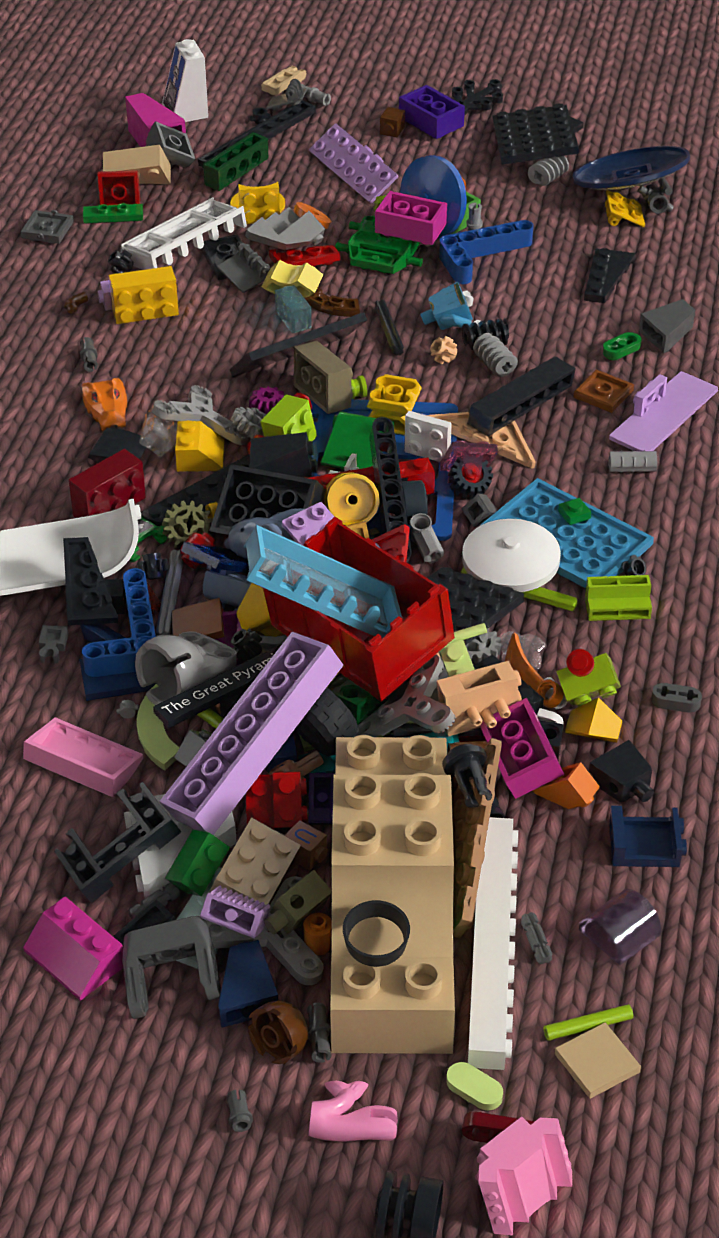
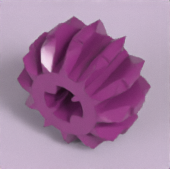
(265, 399)

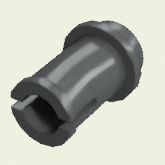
(240, 1118)

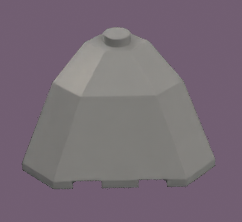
(287, 230)

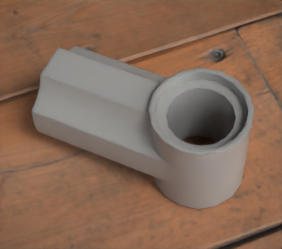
(425, 538)

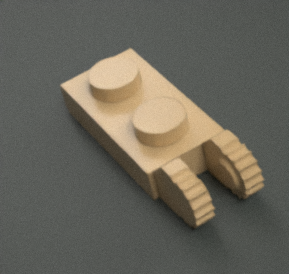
(281, 80)

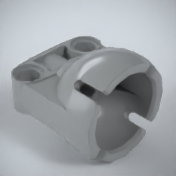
(180, 663)

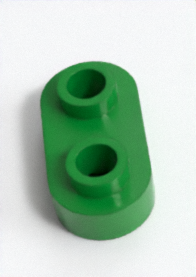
(621, 346)

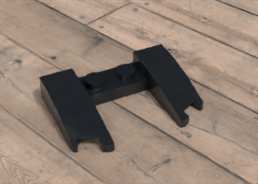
(94, 872)

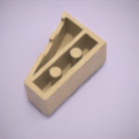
(148, 160)

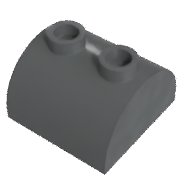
(173, 143)

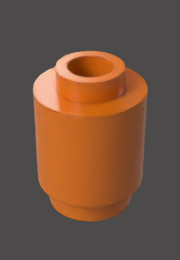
(318, 933)

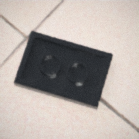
(220, 251)

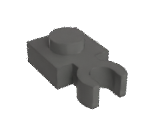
(52, 641)

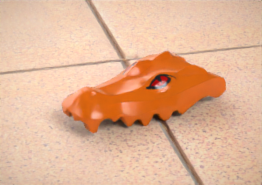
(106, 402)

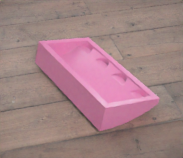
(82, 756)

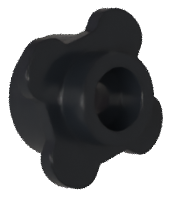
(259, 115)
(634, 566)

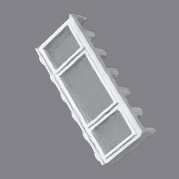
(181, 229)

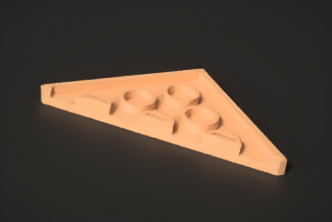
(508, 439)

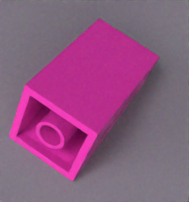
(144, 111)

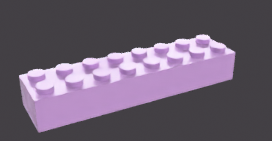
(251, 733)

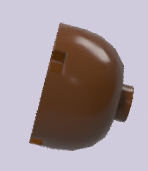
(278, 1030)

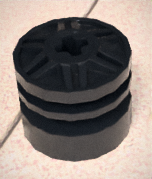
(407, 1208)

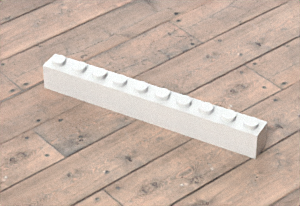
(493, 949)

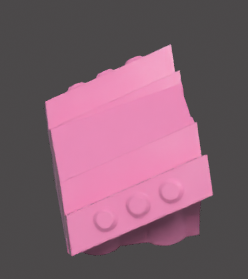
(522, 1171)

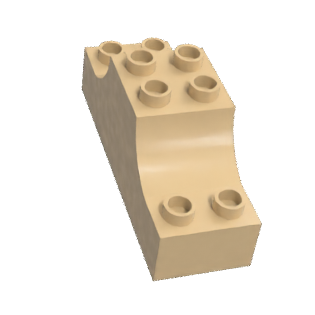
(395, 848)

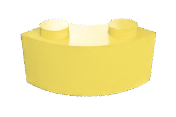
(304, 277)

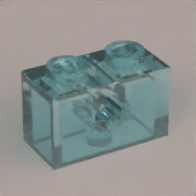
(293, 309)

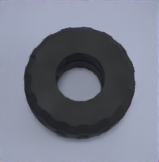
(325, 722)

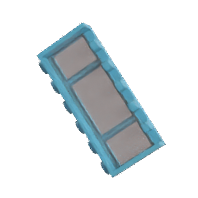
(320, 582)

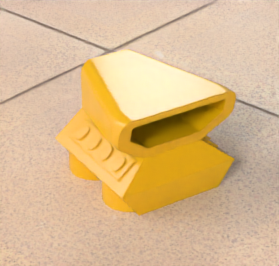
(393, 399)
(254, 612)

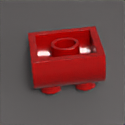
(119, 187)

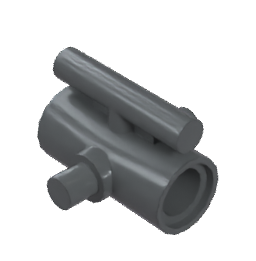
(655, 196)

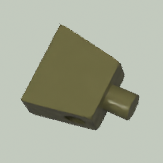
(298, 903)

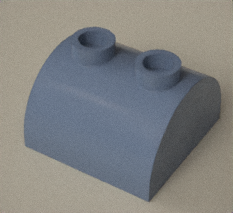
(227, 586)

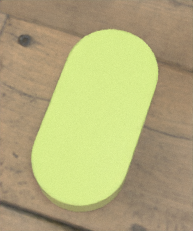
(474, 1086)

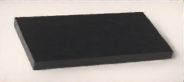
(285, 348)

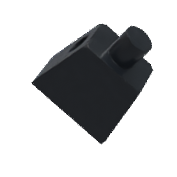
(623, 773)

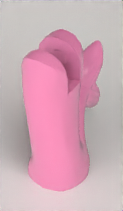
(366, 1123)

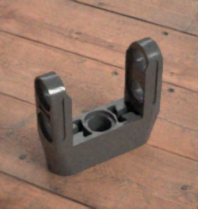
(166, 944)

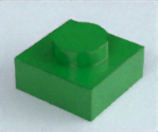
(574, 511)

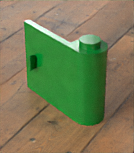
(349, 436)

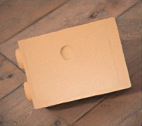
(479, 695)

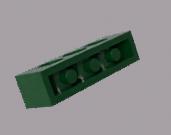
(235, 161)

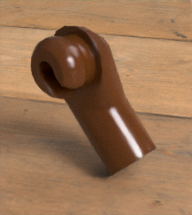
(72, 302)

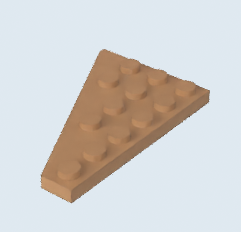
(469, 841)

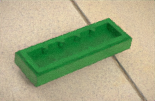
(112, 213)

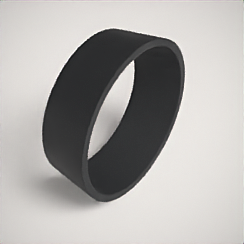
(380, 909)

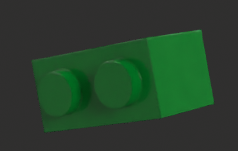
(197, 862)

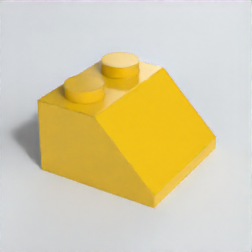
(198, 447)

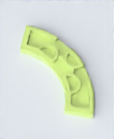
(154, 737)

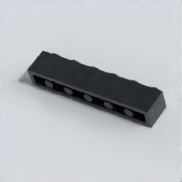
(521, 395)

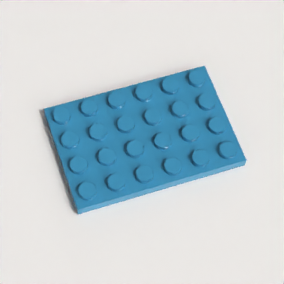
(586, 548)

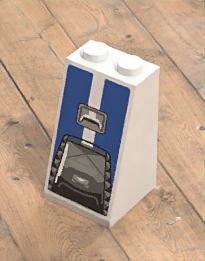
(186, 82)

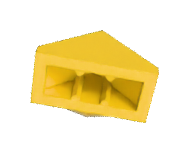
(594, 721)

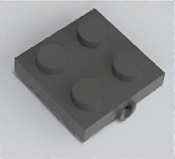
(46, 227)

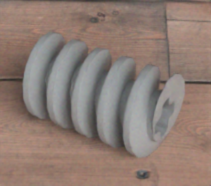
(547, 170)
(495, 355)

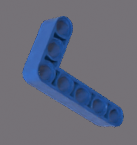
(459, 248)
(119, 655)

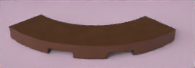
(333, 305)

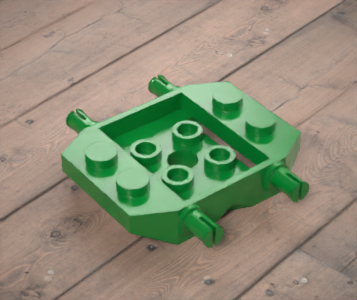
(374, 260)

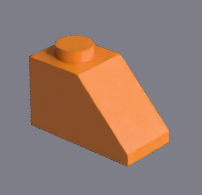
(572, 789)

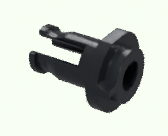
(466, 763)

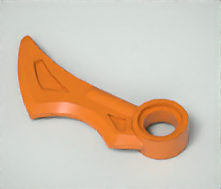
(529, 675)

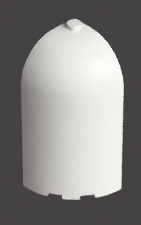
(35, 554)

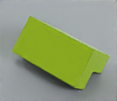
(618, 597)

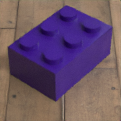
(432, 111)

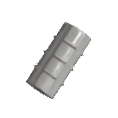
(632, 461)

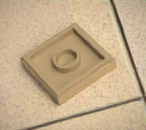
(597, 1060)

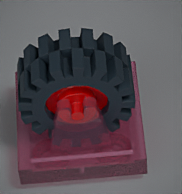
(469, 467)

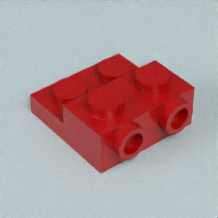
(277, 800)

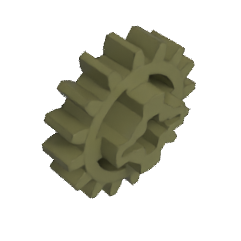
(177, 526)

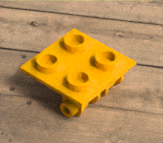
(621, 207)

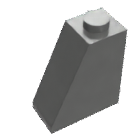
(667, 324)

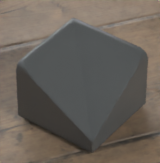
(479, 509)

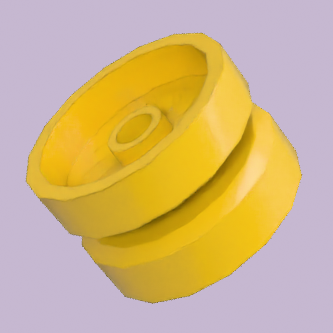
(350, 484)

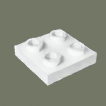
(426, 436)

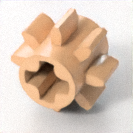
(443, 350)

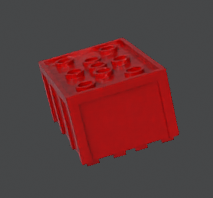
(367, 659)

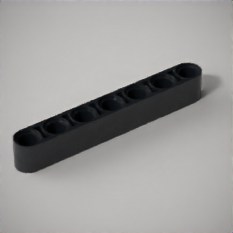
(388, 482)

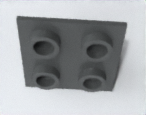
(292, 96)
(245, 268)

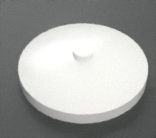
(512, 554)

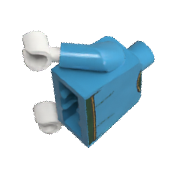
(449, 308)

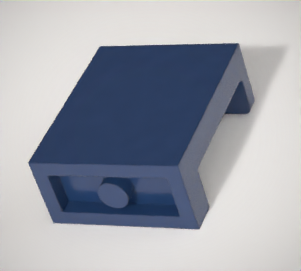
(646, 840)

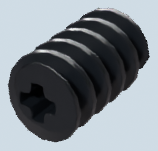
(498, 328)

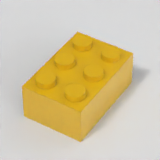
(144, 294)

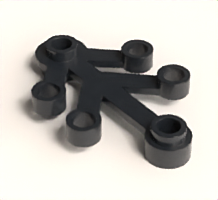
(494, 88)

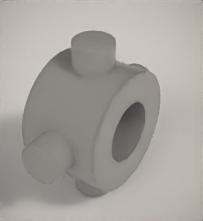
(127, 709)

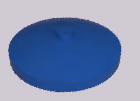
(440, 181)

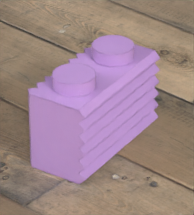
(235, 911)

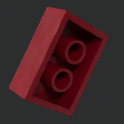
(107, 485)

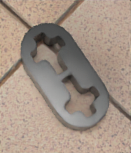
(676, 697)

